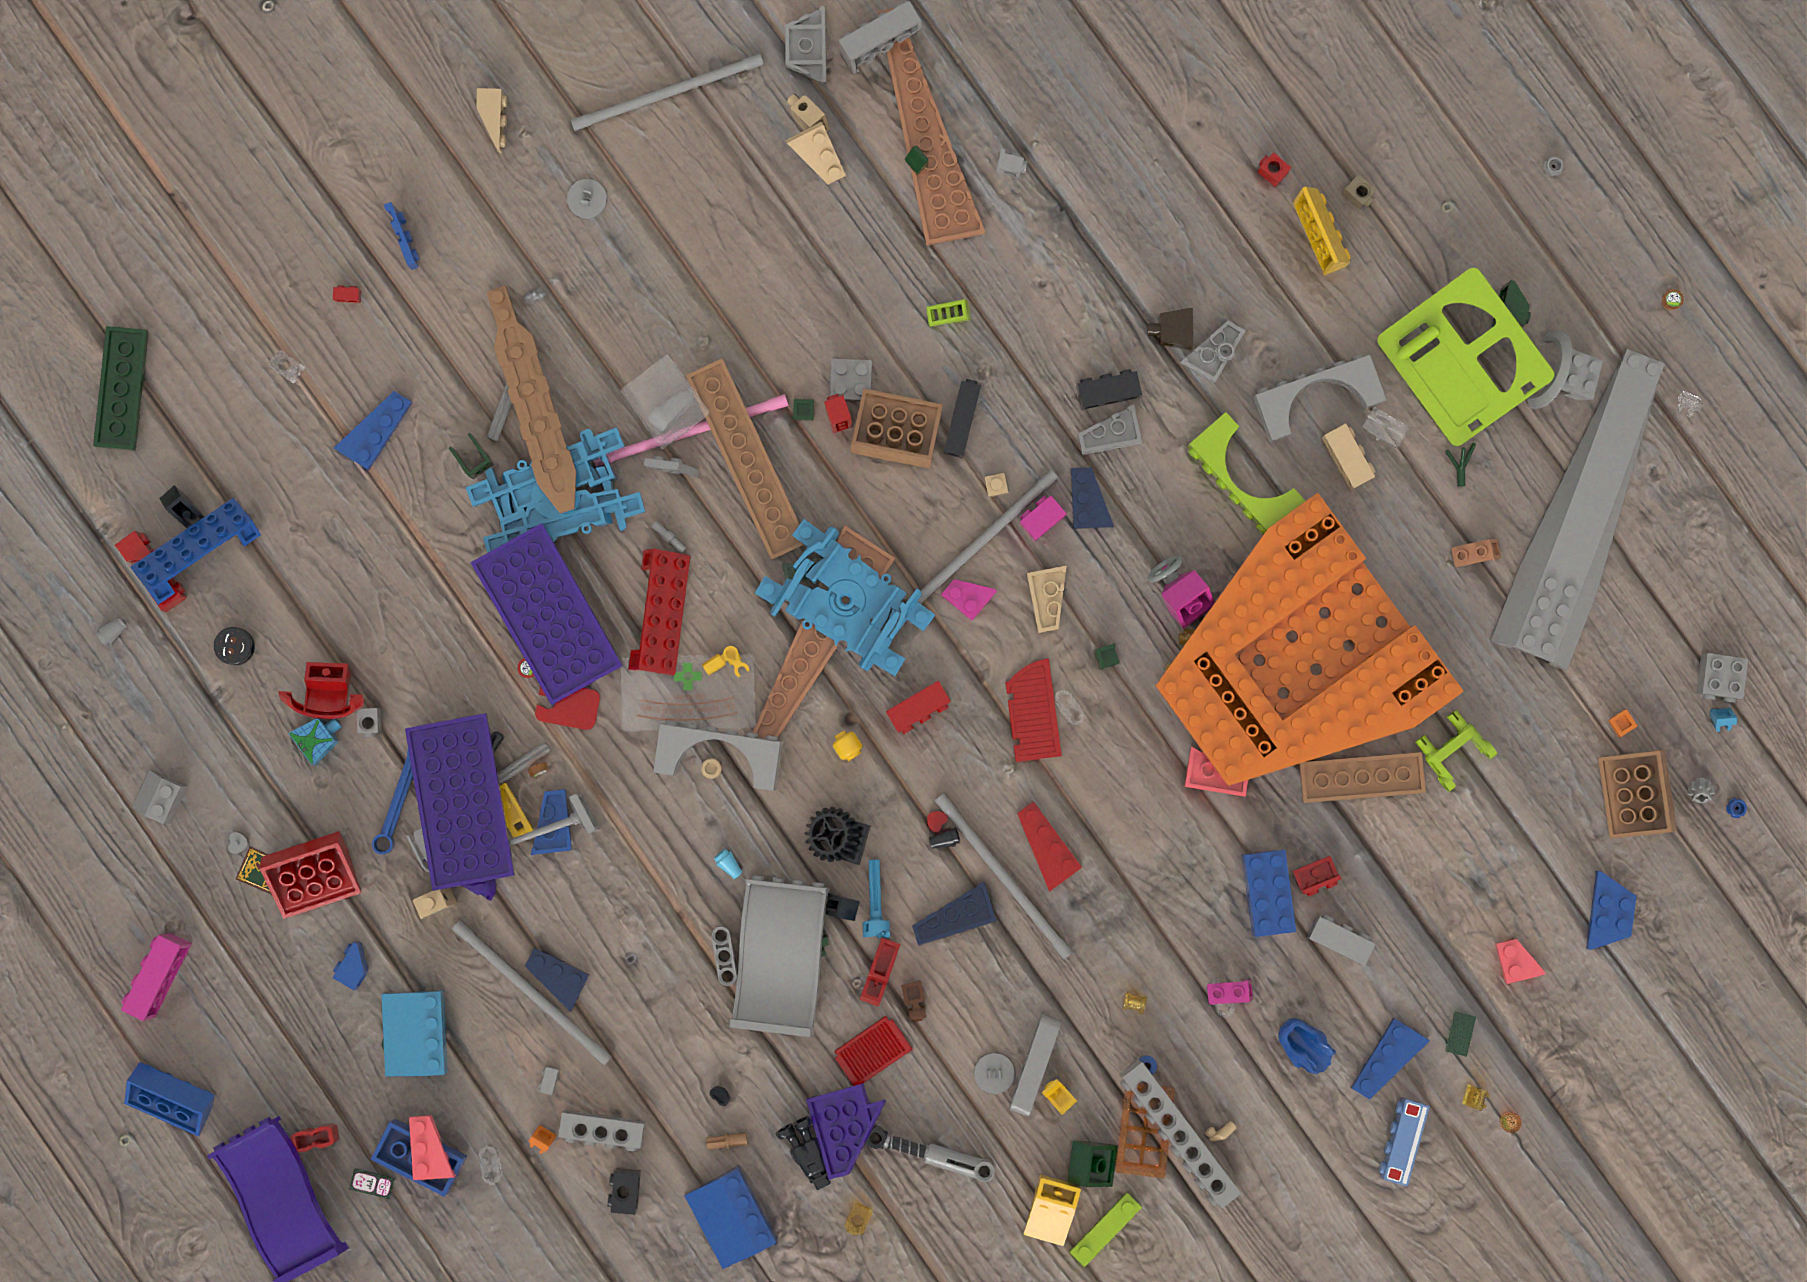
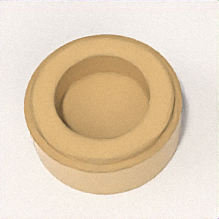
(711, 768)

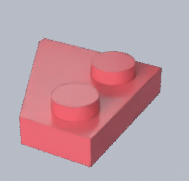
(1516, 962)

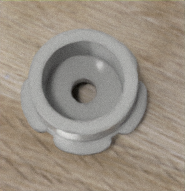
(1553, 161)
(1230, 351)

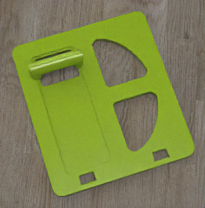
(1449, 376)

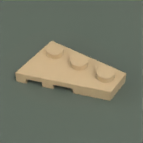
(817, 151)
(1046, 595)

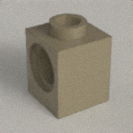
(1359, 183)

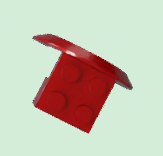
(325, 692)

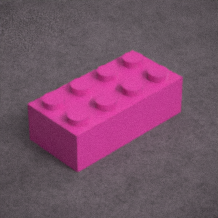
(155, 976)

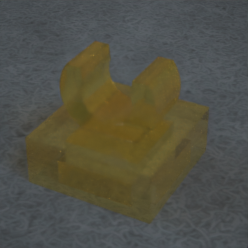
(1475, 1097)

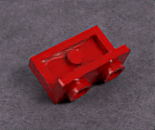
(1316, 875)

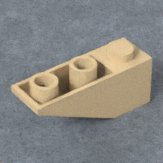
(491, 109)

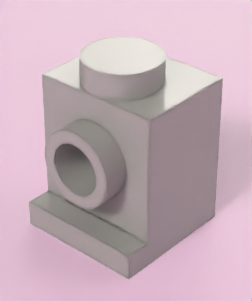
(1011, 164)

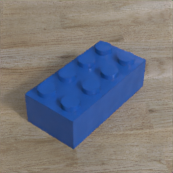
(1268, 893)
(395, 1154)

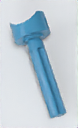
(875, 925)

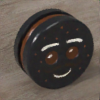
(234, 646)

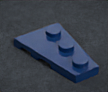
(411, 255)
(553, 809)

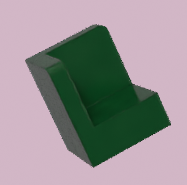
(1106, 656)

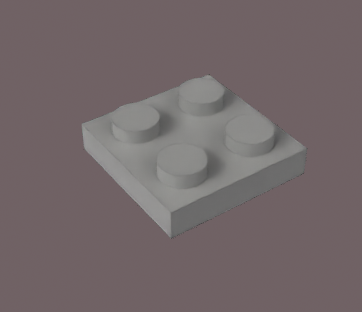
(850, 378)

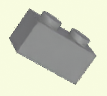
(549, 1081)

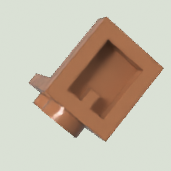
(1476, 552)

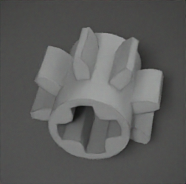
(1701, 790)

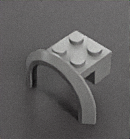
(1575, 374)

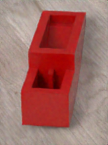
(880, 972)

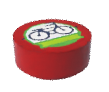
(524, 669)

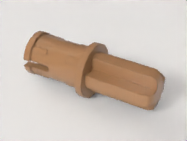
(727, 1141)

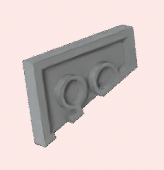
(1114, 433)

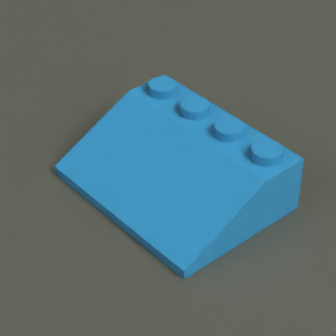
(414, 1033)

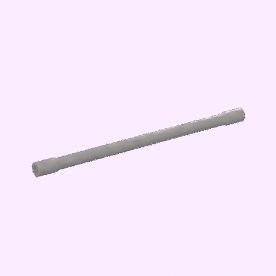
(589, 119)
(1042, 485)
(469, 936)
(1056, 941)

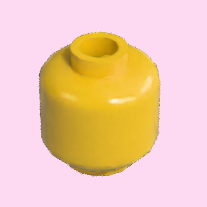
(847, 745)

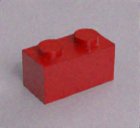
(344, 294)

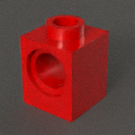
(1273, 177)

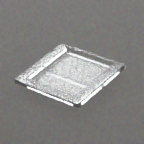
(665, 401)

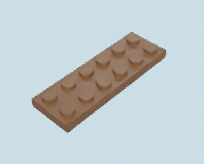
(1362, 777)

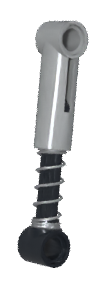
(934, 1155)

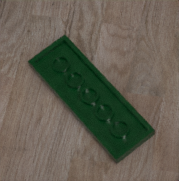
(120, 388)

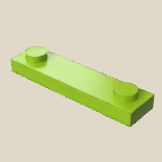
(1105, 1229)

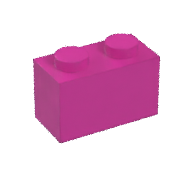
(1042, 517)

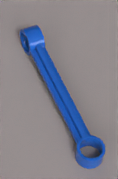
(395, 807)

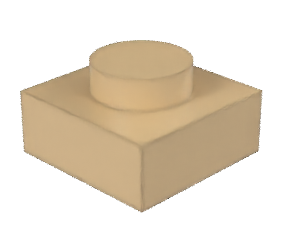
(996, 485)

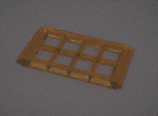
(1140, 1168)

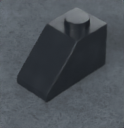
(181, 507)
(841, 907)

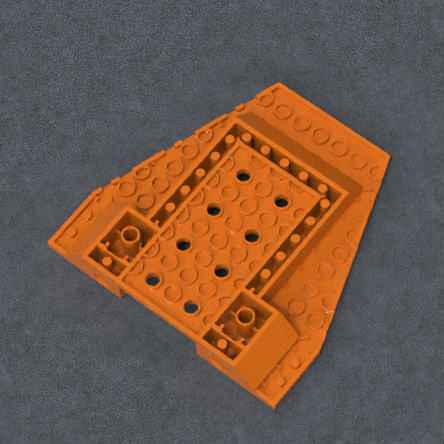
(1359, 696)

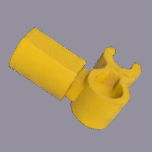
(718, 661)

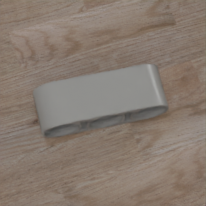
(720, 964)

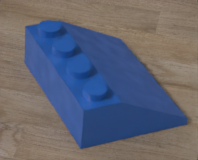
(731, 1218)

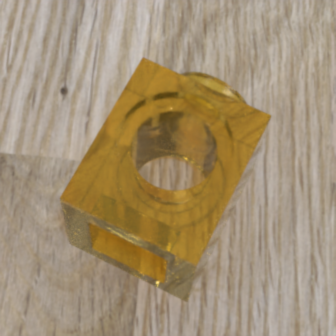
(861, 1210)

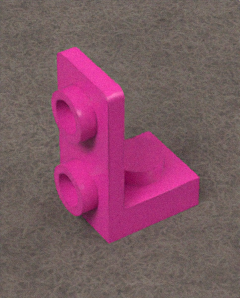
(1230, 992)

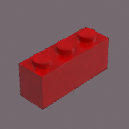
(838, 413)
(918, 707)

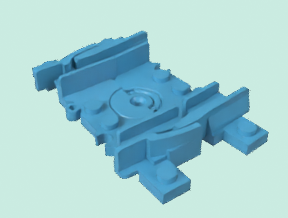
(533, 507)
(851, 621)

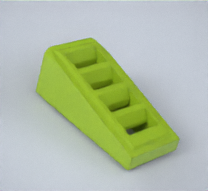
(955, 304)

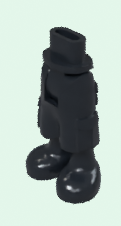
(806, 1154)

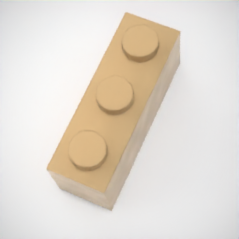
(1348, 456)

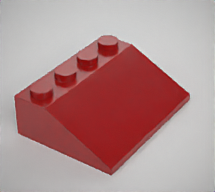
(310, 875)

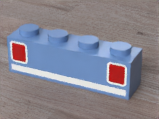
(1404, 1141)

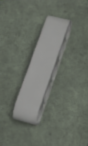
(1035, 1065)

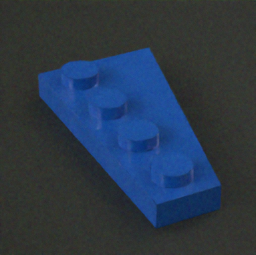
(372, 434)
(1390, 1055)

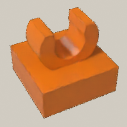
(1622, 723)
(542, 1139)

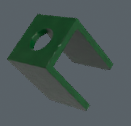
(479, 469)

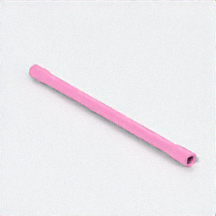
(769, 405)

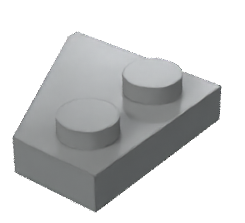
(673, 466)

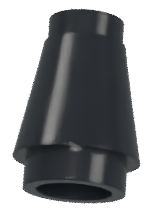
(945, 838)

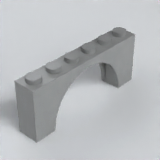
(1357, 376)
(762, 753)

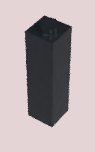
(962, 418)

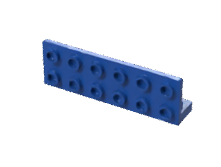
(191, 546)

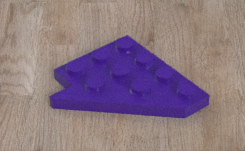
(843, 1126)

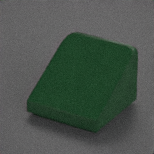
(916, 160)

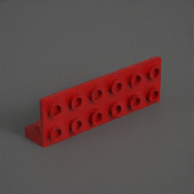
(662, 612)

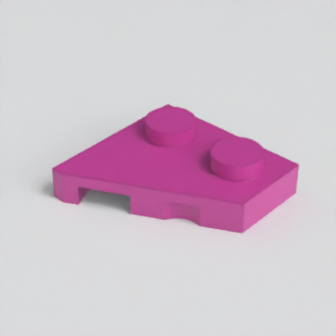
(968, 597)

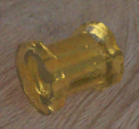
(1134, 1002)

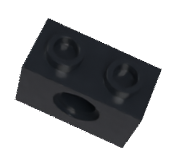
(624, 1204)

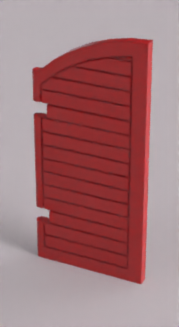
(1033, 713)

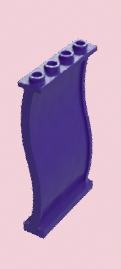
(277, 1200)

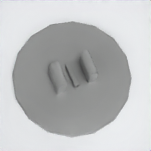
(586, 198)
(994, 1073)

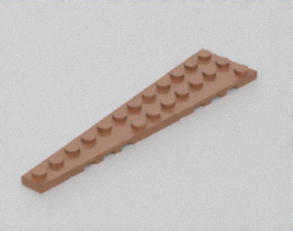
(940, 188)
(811, 648)

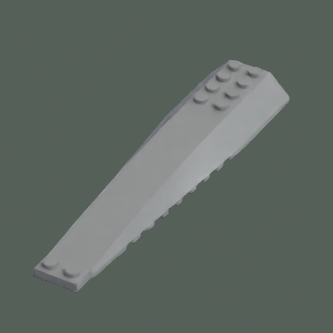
(1573, 541)

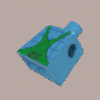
(316, 738)

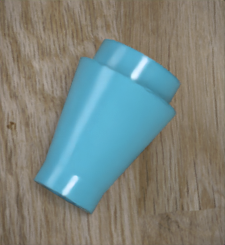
(727, 862)

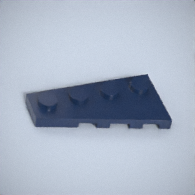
(958, 916)

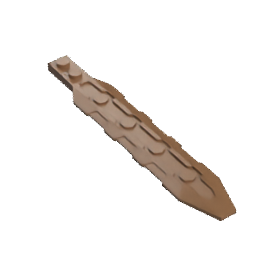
(533, 404)

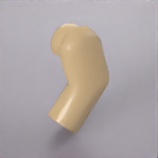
(1221, 1134)

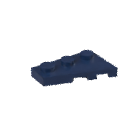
(557, 976)

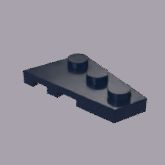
(1087, 501)

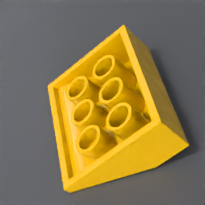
(1320, 230)

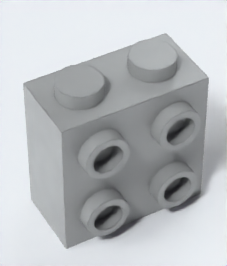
(1722, 677)

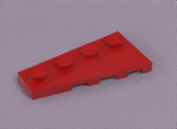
(1049, 850)

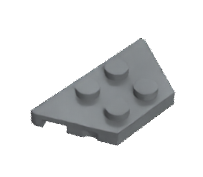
(807, 45)

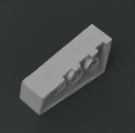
(879, 35)

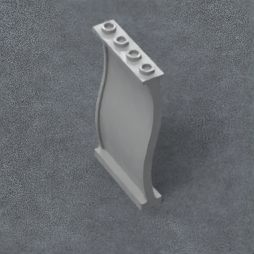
(779, 956)

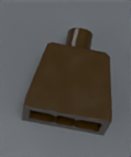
(1174, 329)

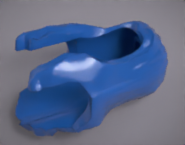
(1305, 1046)

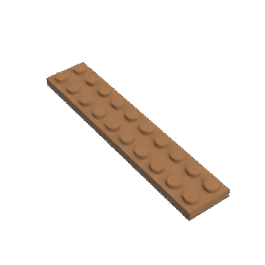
(746, 458)

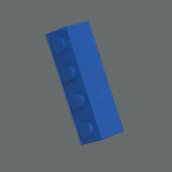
(168, 1098)

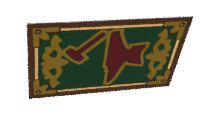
(250, 870)

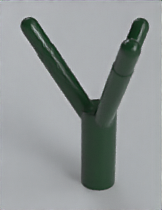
(1463, 463)

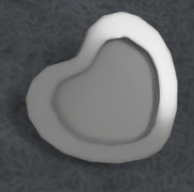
(238, 843)

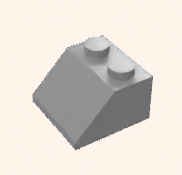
(159, 798)

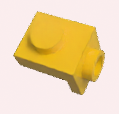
(1059, 1096)

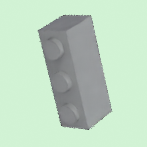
(1341, 939)

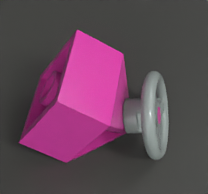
(1184, 594)

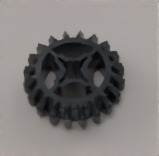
(837, 849)

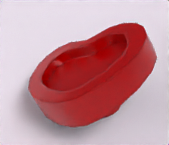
(936, 820)

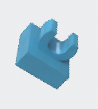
(1723, 717)

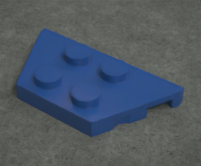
(1610, 912)

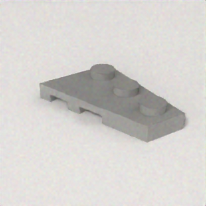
(1203, 358)

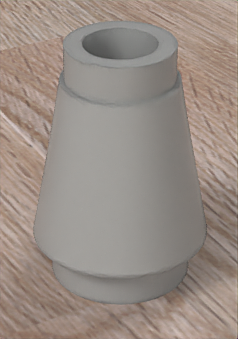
(110, 631)

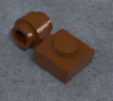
(914, 994)

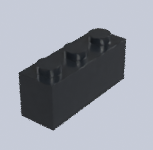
(1108, 389)

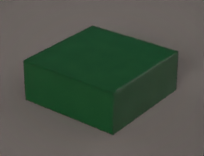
(803, 410)

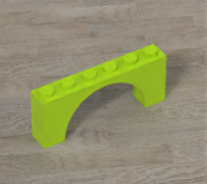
(1211, 450)

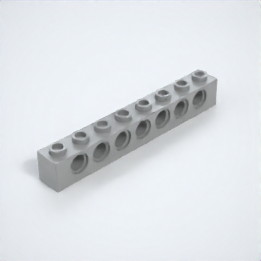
(1226, 1190)

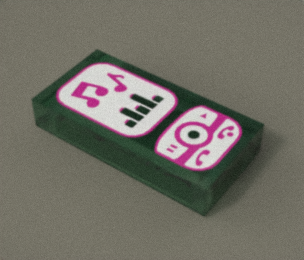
(372, 1183)

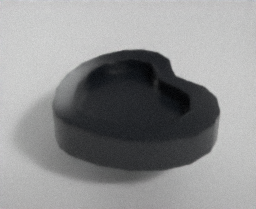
(720, 1095)

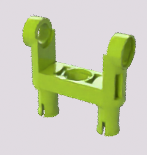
(1435, 756)

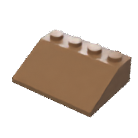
(896, 428)
(1637, 794)

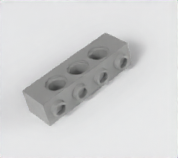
(634, 1129)

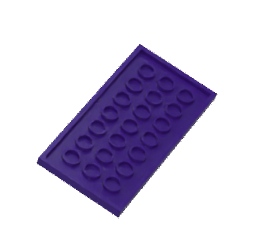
(546, 613)
(459, 802)

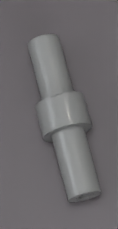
(668, 537)

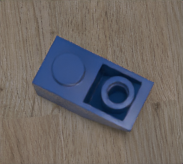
(353, 967)

